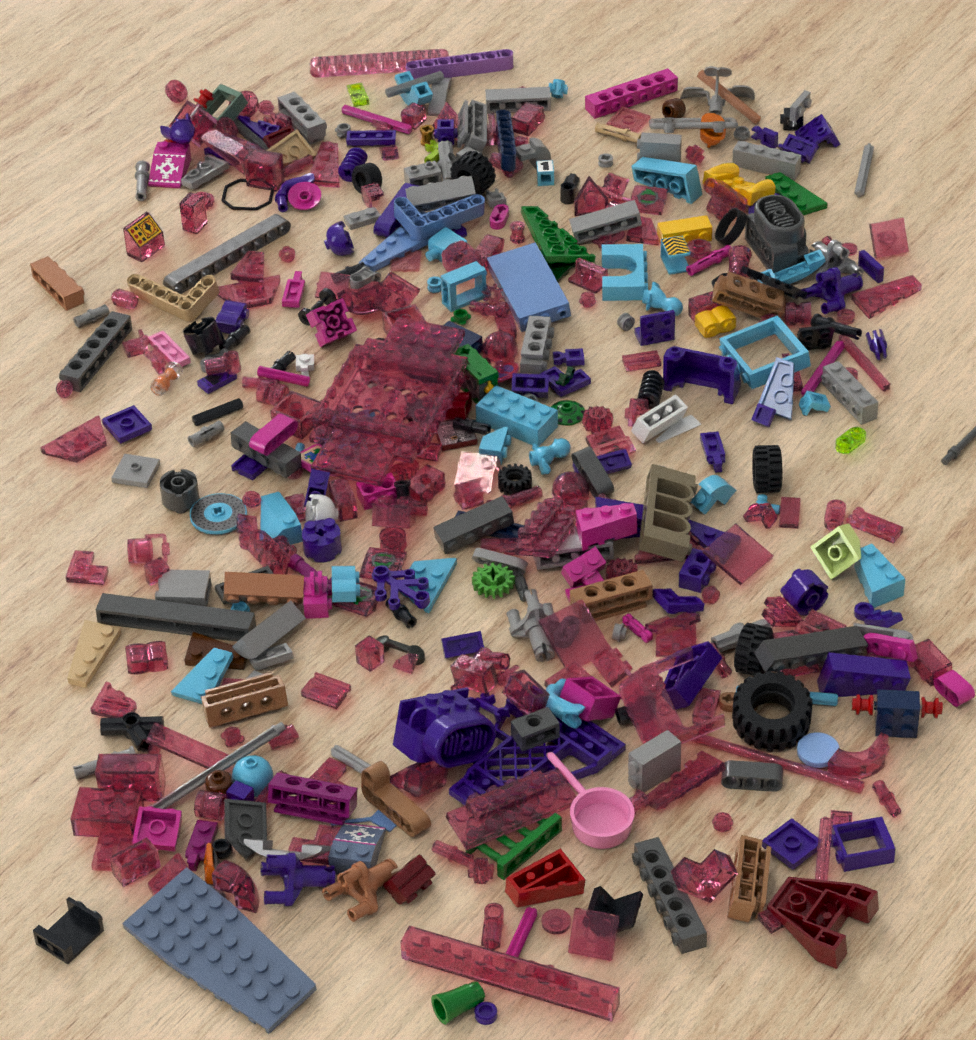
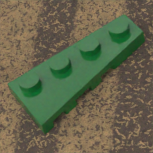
(803, 198)

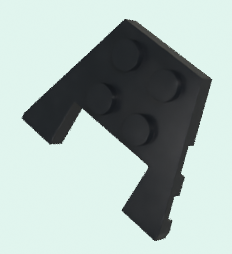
(788, 289)

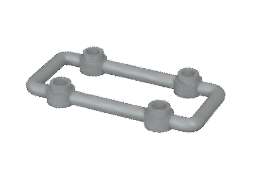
(669, 124)

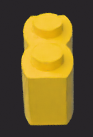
(715, 321)

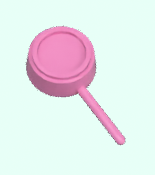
(598, 815)

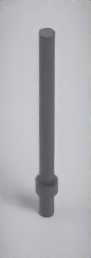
(955, 451)

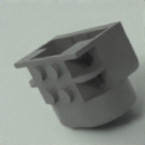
(777, 232)

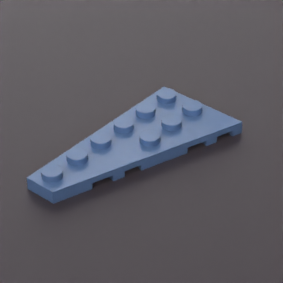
(394, 246)

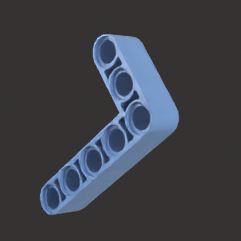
(430, 223)

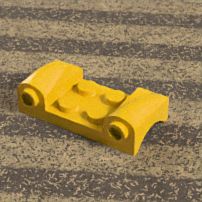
(730, 175)

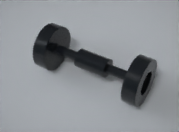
(326, 296)

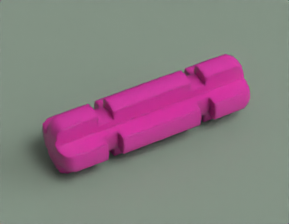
(638, 628)

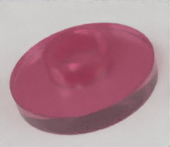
(556, 921)

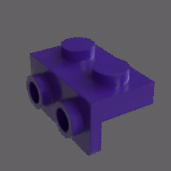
(799, 146)

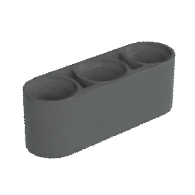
(593, 471)
(752, 776)

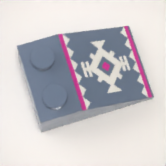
(356, 844)

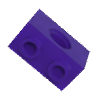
(531, 383)

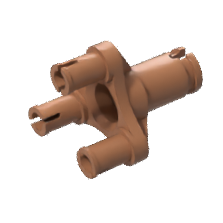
(362, 885)

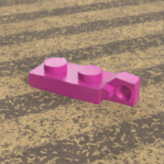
(294, 291)

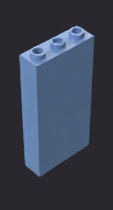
(528, 285)

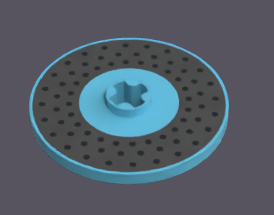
(217, 513)

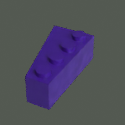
(861, 675)

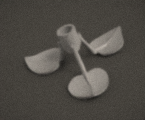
(716, 102)

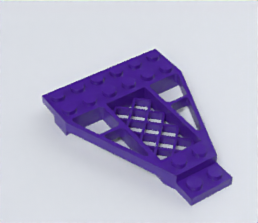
(586, 743)

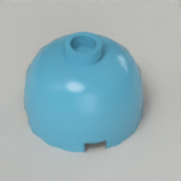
(254, 772)

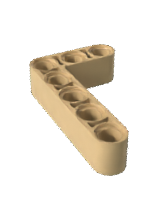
(181, 306)

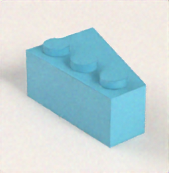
(879, 577)

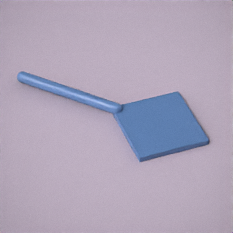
(377, 818)

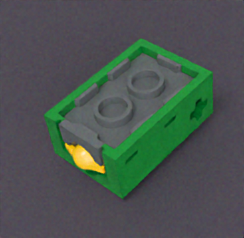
(480, 374)

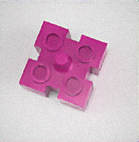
(331, 322)

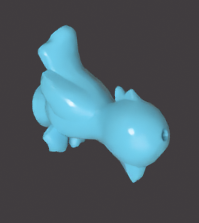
(657, 299)
(544, 455)

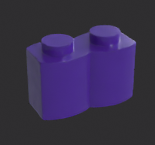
(232, 316)

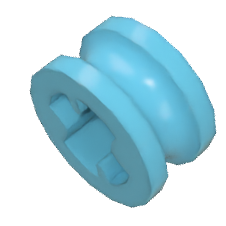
(434, 284)

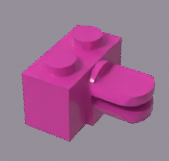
(584, 569)
(316, 596)

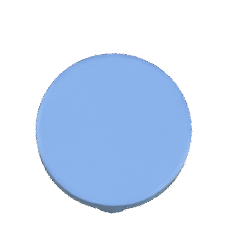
(816, 749)

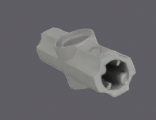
(447, 158)
(729, 639)

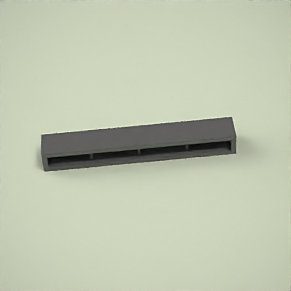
(174, 617)

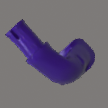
(281, 196)

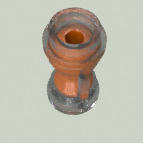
(162, 383)

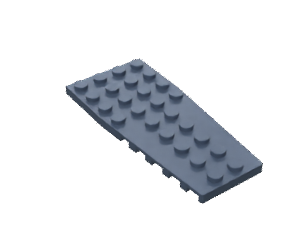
(220, 950)

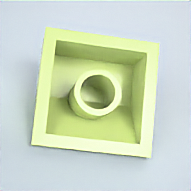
(838, 550)

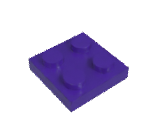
(127, 424)
(791, 843)

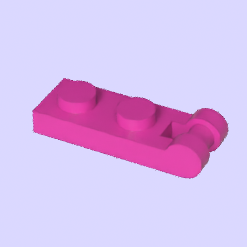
(891, 646)

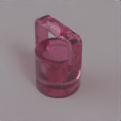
(141, 549)

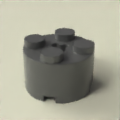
(179, 490)

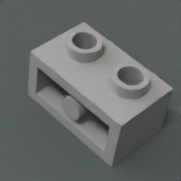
(423, 173)

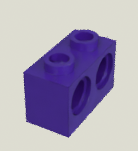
(696, 571)

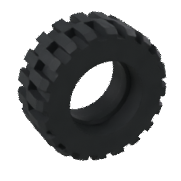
(772, 689)

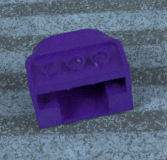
(443, 729)

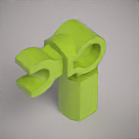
(433, 148)

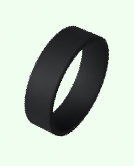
(735, 231)

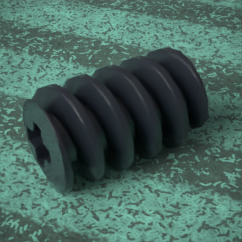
(651, 388)

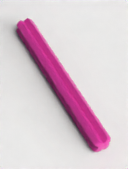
(368, 116)
(830, 358)

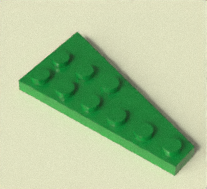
(552, 241)

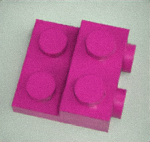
(159, 826)

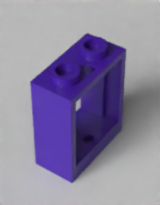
(863, 829)

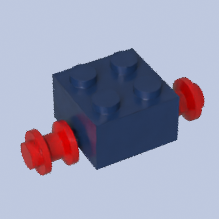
(897, 711)

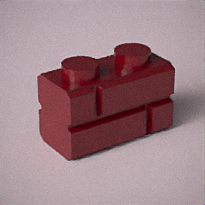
(409, 880)

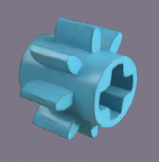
(558, 88)

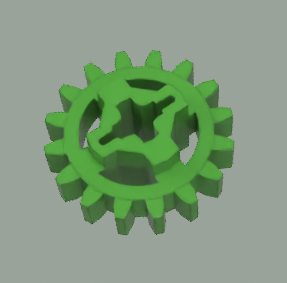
(493, 580)

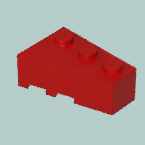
(545, 881)

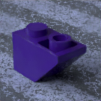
(317, 483)

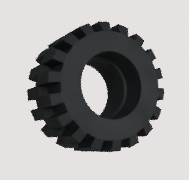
(478, 167)
(767, 468)
(748, 641)

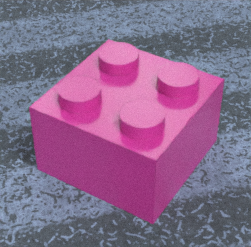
(594, 695)

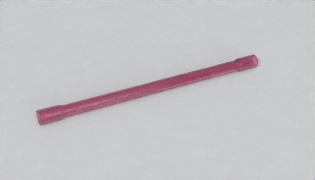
(845, 782)

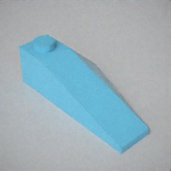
(279, 518)

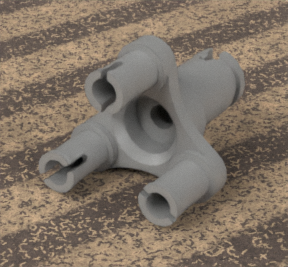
(836, 256)
(530, 627)

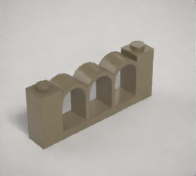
(667, 513)

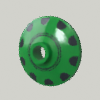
(569, 412)

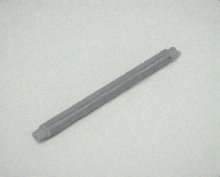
(223, 764)

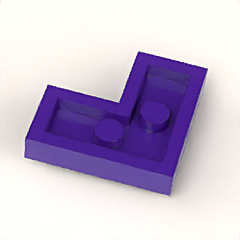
(579, 380)
(673, 603)

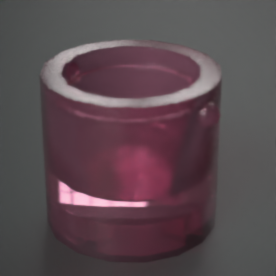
(209, 805)

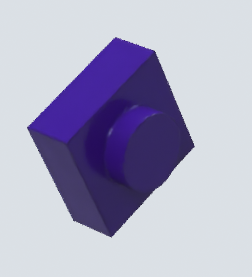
(763, 415)

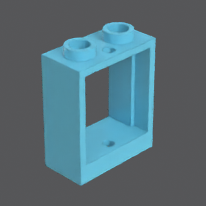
(458, 276)

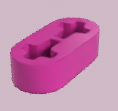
(499, 216)

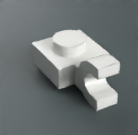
(305, 363)

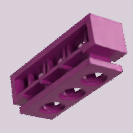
(301, 806)

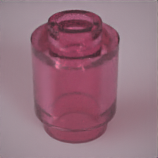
(124, 298)

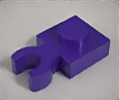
(767, 136)
(571, 357)

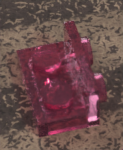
(610, 665)

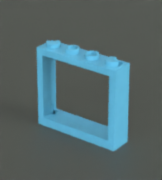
(756, 332)

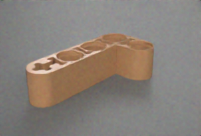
(391, 801)

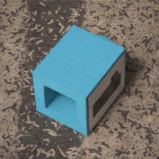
(545, 172)

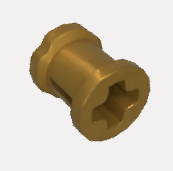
(427, 134)

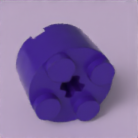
(321, 540)
(805, 591)

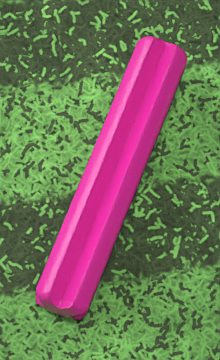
(283, 376)
(522, 932)

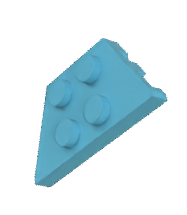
(437, 573)

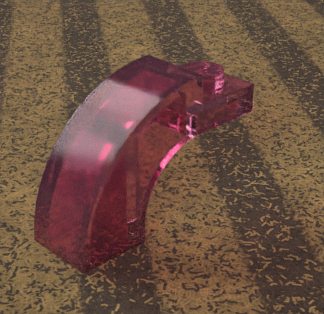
(860, 764)

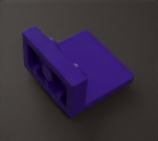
(818, 131)
(656, 328)

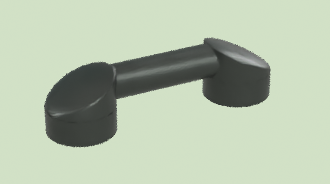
(414, 649)

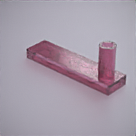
(182, 746)

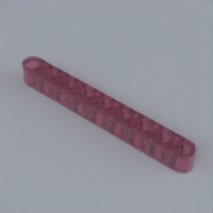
(371, 62)

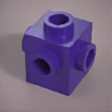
(445, 130)

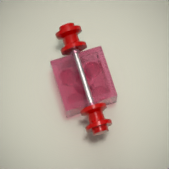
(200, 118)

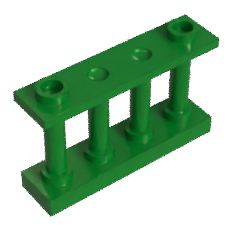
(525, 849)

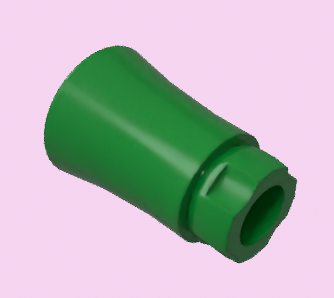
(457, 1001)

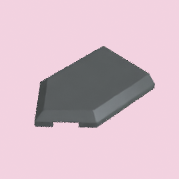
(244, 821)

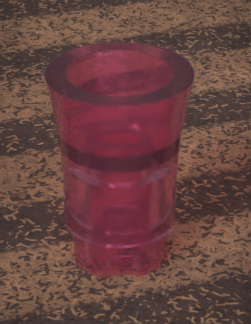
(739, 256)

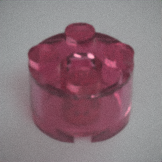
(458, 255)

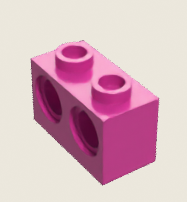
(370, 493)

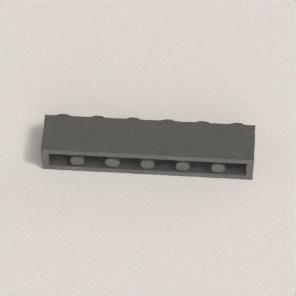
(809, 648)

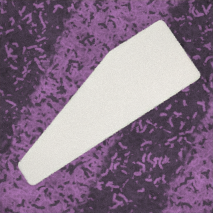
(680, 427)

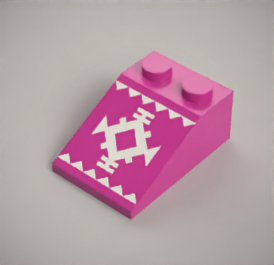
(169, 164)

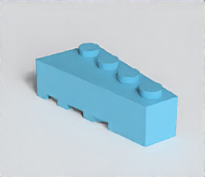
(677, 177)

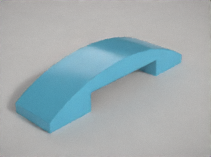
(799, 271)

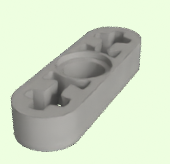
(486, 556)

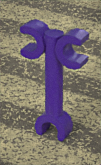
(486, 701)

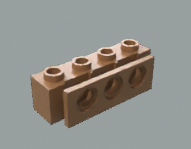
(744, 293)
(615, 595)
(247, 691)
(744, 885)

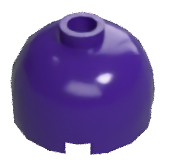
(339, 240)

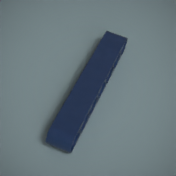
(505, 140)

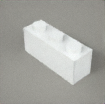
(659, 419)

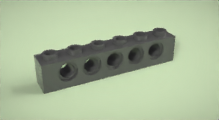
(96, 350)
(675, 905)

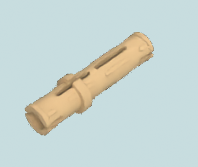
(602, 128)

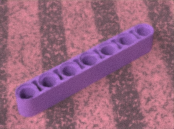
(463, 64)

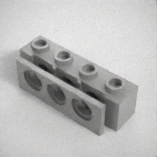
(302, 117)
(472, 125)
(536, 345)

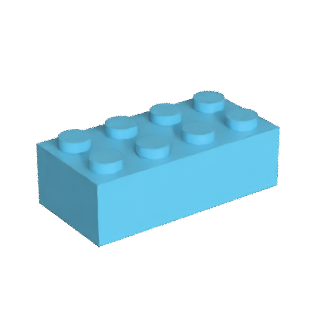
(523, 417)

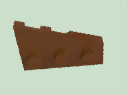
(201, 645)

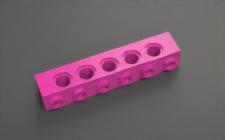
(631, 93)

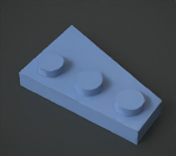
(779, 388)

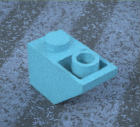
(496, 443)

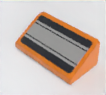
(210, 863)

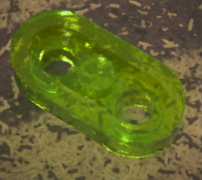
(850, 440)

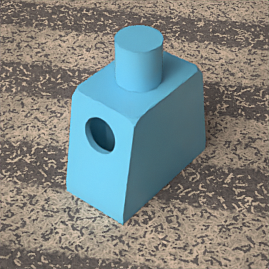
(440, 242)

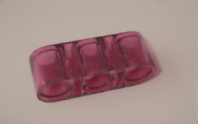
(489, 247)

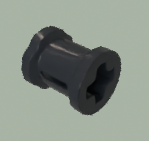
(402, 488)

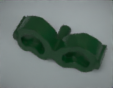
(564, 379)

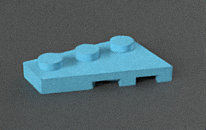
(204, 676)

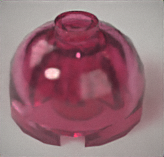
(499, 347)
(570, 485)

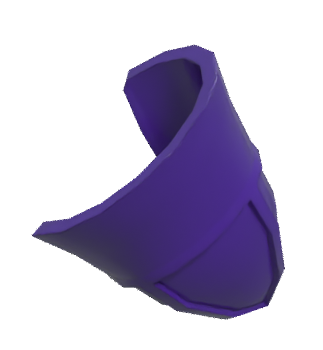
(180, 132)

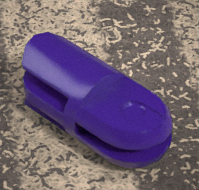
(877, 344)

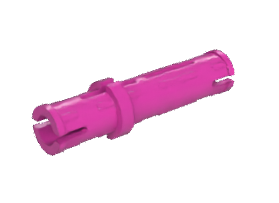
(715, 257)

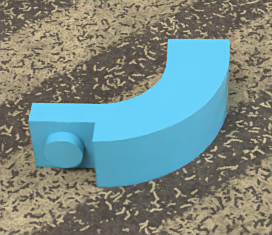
(419, 93)

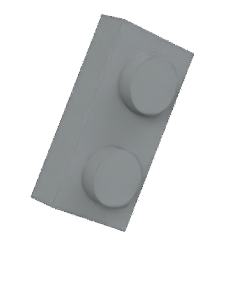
(800, 105)
(361, 218)
(272, 656)

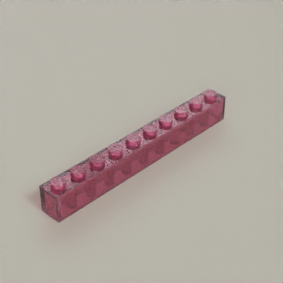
(510, 973)

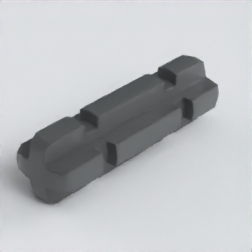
(520, 584)

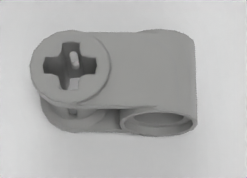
(363, 277)

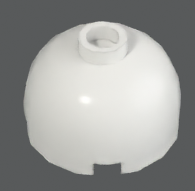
(320, 508)

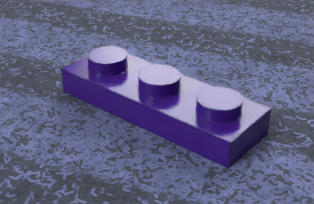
(371, 137)
(613, 461)

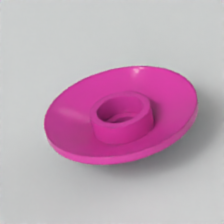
(304, 195)

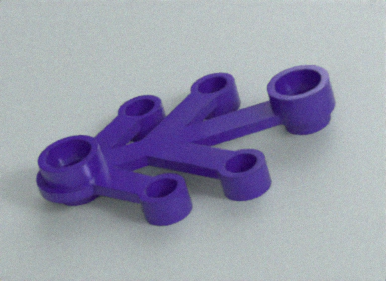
(382, 574)

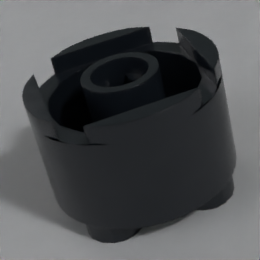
(203, 336)

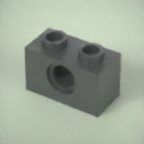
(535, 729)

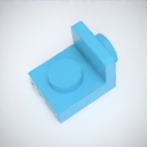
(815, 401)

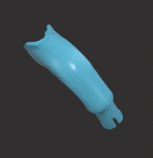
(561, 708)

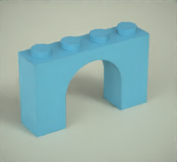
(628, 286)

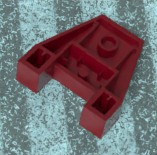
(817, 910)

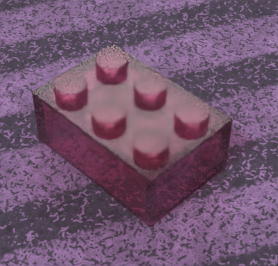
(132, 772)
(105, 811)

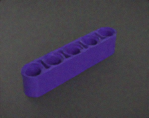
(387, 222)

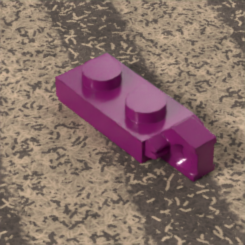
(203, 833)

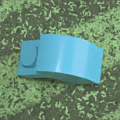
(712, 489)

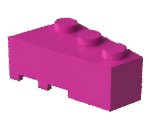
(604, 523)

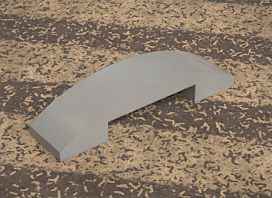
(440, 92)
(264, 847)

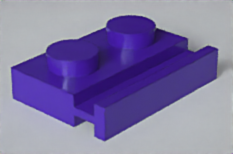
(248, 467)

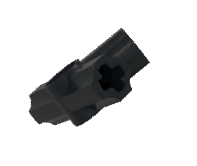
(132, 726)

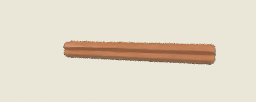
(730, 98)

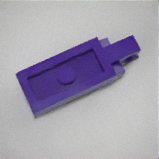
(713, 449)

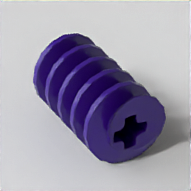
(353, 158)

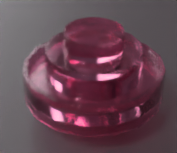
(176, 91)
(699, 248)

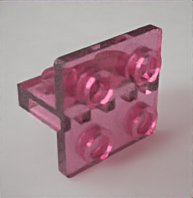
(614, 187)

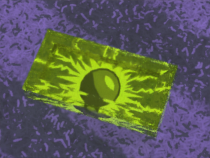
(357, 94)

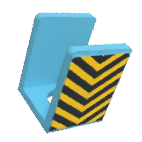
(673, 253)

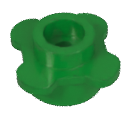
(460, 316)

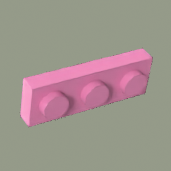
(169, 349)

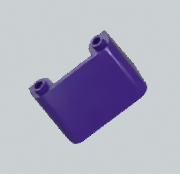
(701, 369)

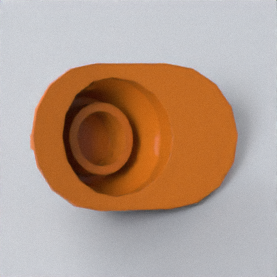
(708, 135)

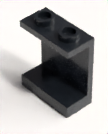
(71, 932)

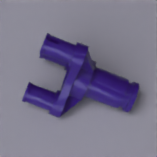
(833, 288)
(294, 876)

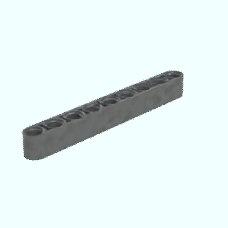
(227, 253)

